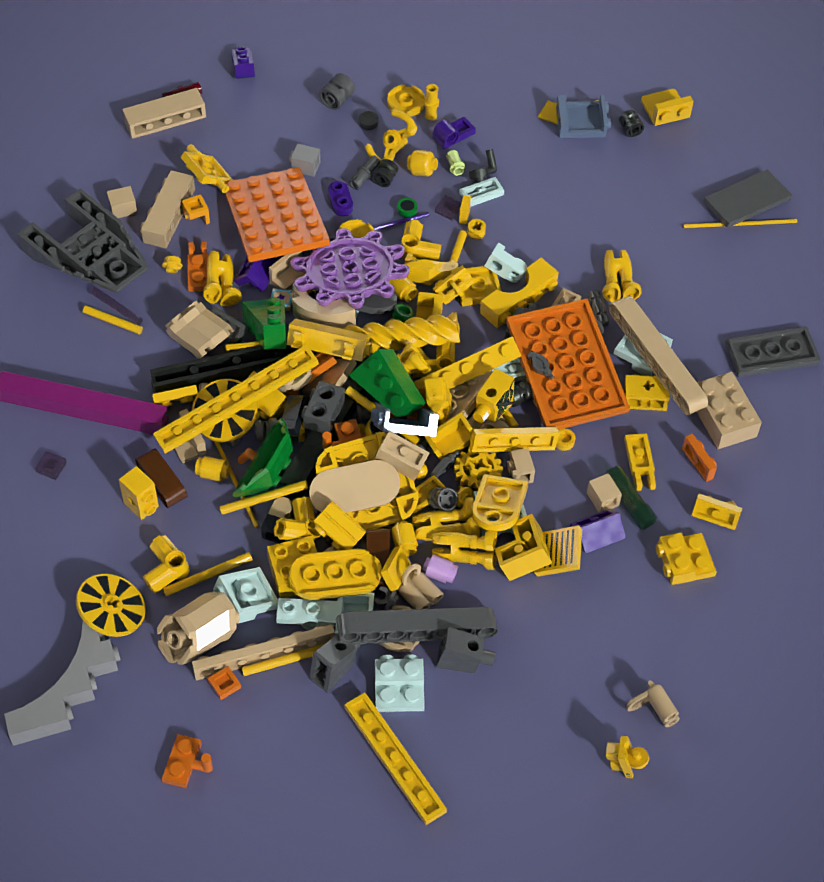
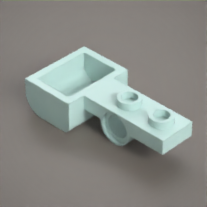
(320, 612)

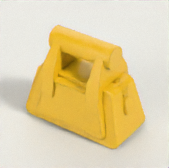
(438, 397)

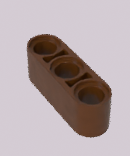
(167, 485)
(379, 546)

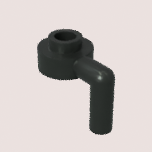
(481, 173)

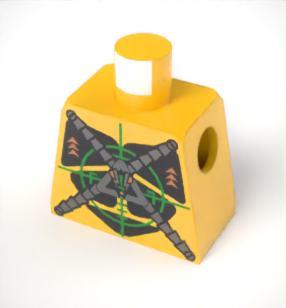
(494, 397)

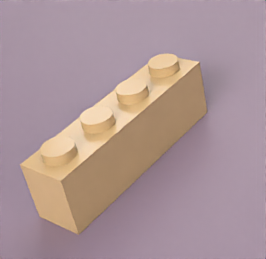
(164, 113)
(167, 209)

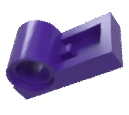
(243, 63)
(448, 133)

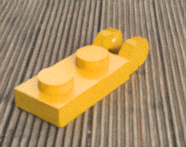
(640, 459)

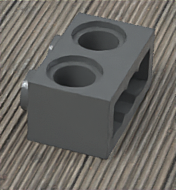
(326, 409)

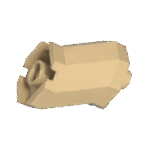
(198, 329)
(197, 627)

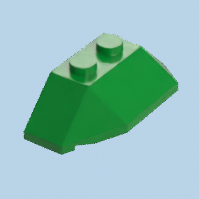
(267, 463)

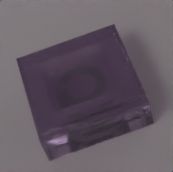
(448, 207)
(50, 465)

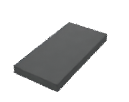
(747, 198)
(772, 351)

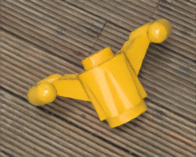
(395, 139)

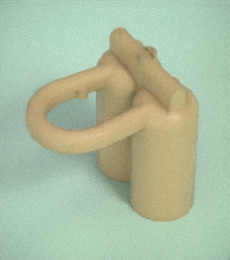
(418, 588)
(660, 702)

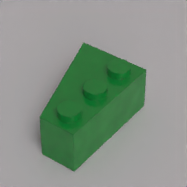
(266, 321)
(389, 383)

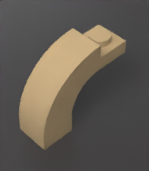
(336, 314)

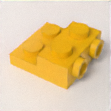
(685, 558)

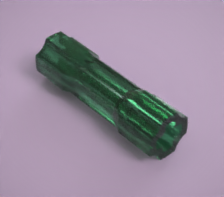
(639, 510)

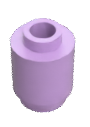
(440, 569)

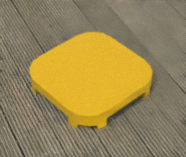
(365, 450)

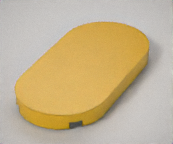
(334, 574)

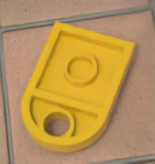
(498, 499)

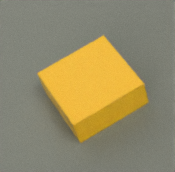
(465, 209)

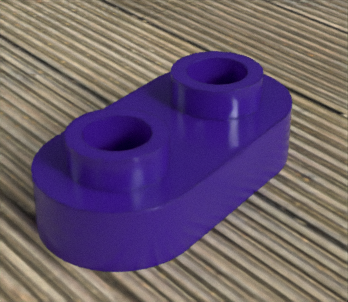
(339, 194)

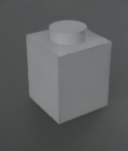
(305, 158)

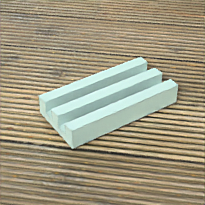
(484, 193)

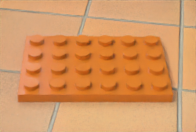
(275, 214)
(583, 372)

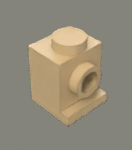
(521, 465)

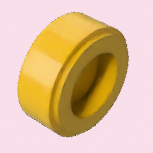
(565, 440)

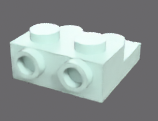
(629, 353)
(247, 592)
(399, 684)

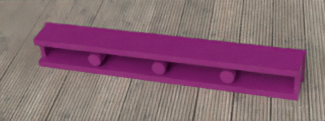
(82, 403)

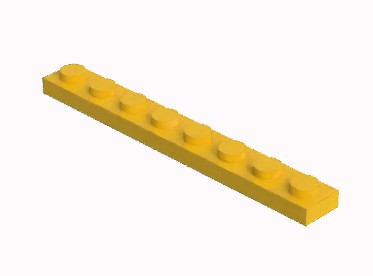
(235, 399)

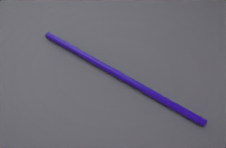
(396, 222)

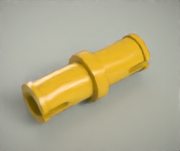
(431, 102)

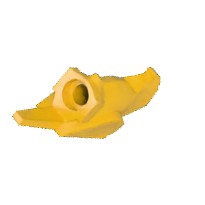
(428, 271)

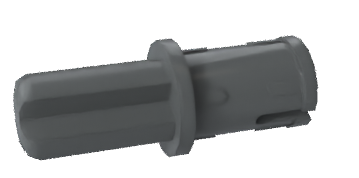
(364, 172)

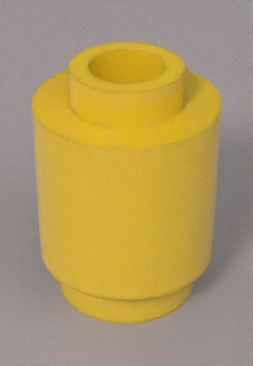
(404, 288)
(212, 468)
(404, 536)

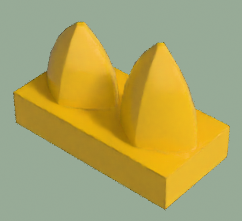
(717, 511)

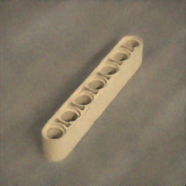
(658, 355)

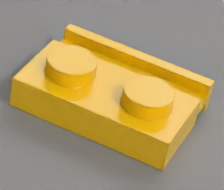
(183, 395)

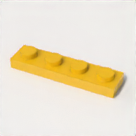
(514, 438)

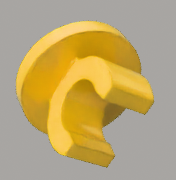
(463, 493)

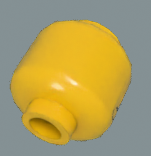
(422, 163)

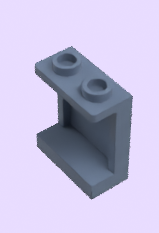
(582, 118)
(424, 425)

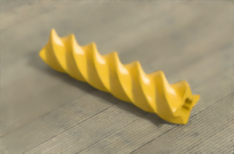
(397, 334)

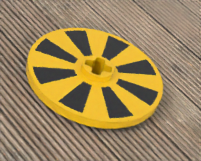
(233, 426)
(105, 619)

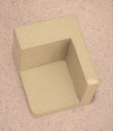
(122, 202)
(604, 493)

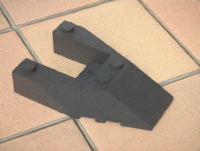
(96, 253)

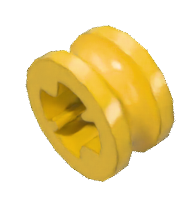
(476, 223)

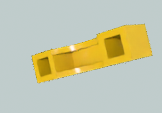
(499, 305)

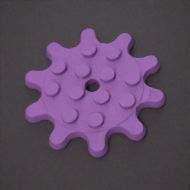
(371, 271)

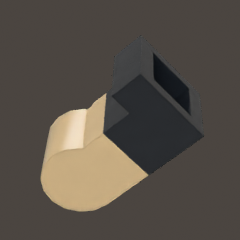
(281, 508)

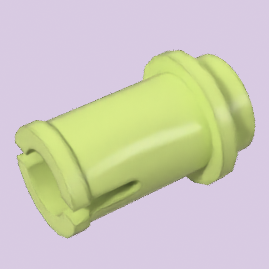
(456, 166)

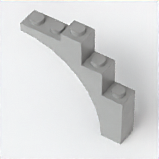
(53, 710)

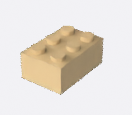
(729, 412)

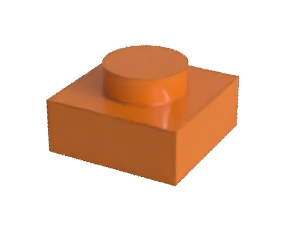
(224, 683)

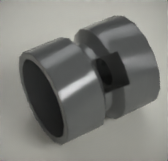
(337, 91)

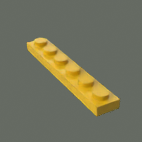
(475, 364)
(395, 759)

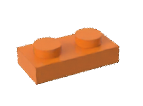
(698, 456)

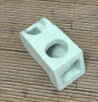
(506, 265)

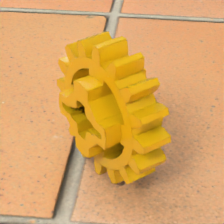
(475, 466)

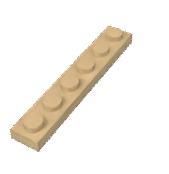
(254, 653)

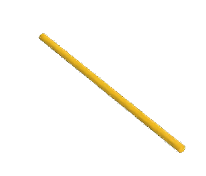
(741, 223)
(231, 473)

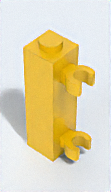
(329, 340)

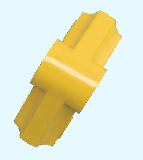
(412, 243)
(444, 356)
(302, 525)
(166, 572)

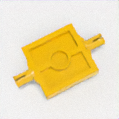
(206, 168)

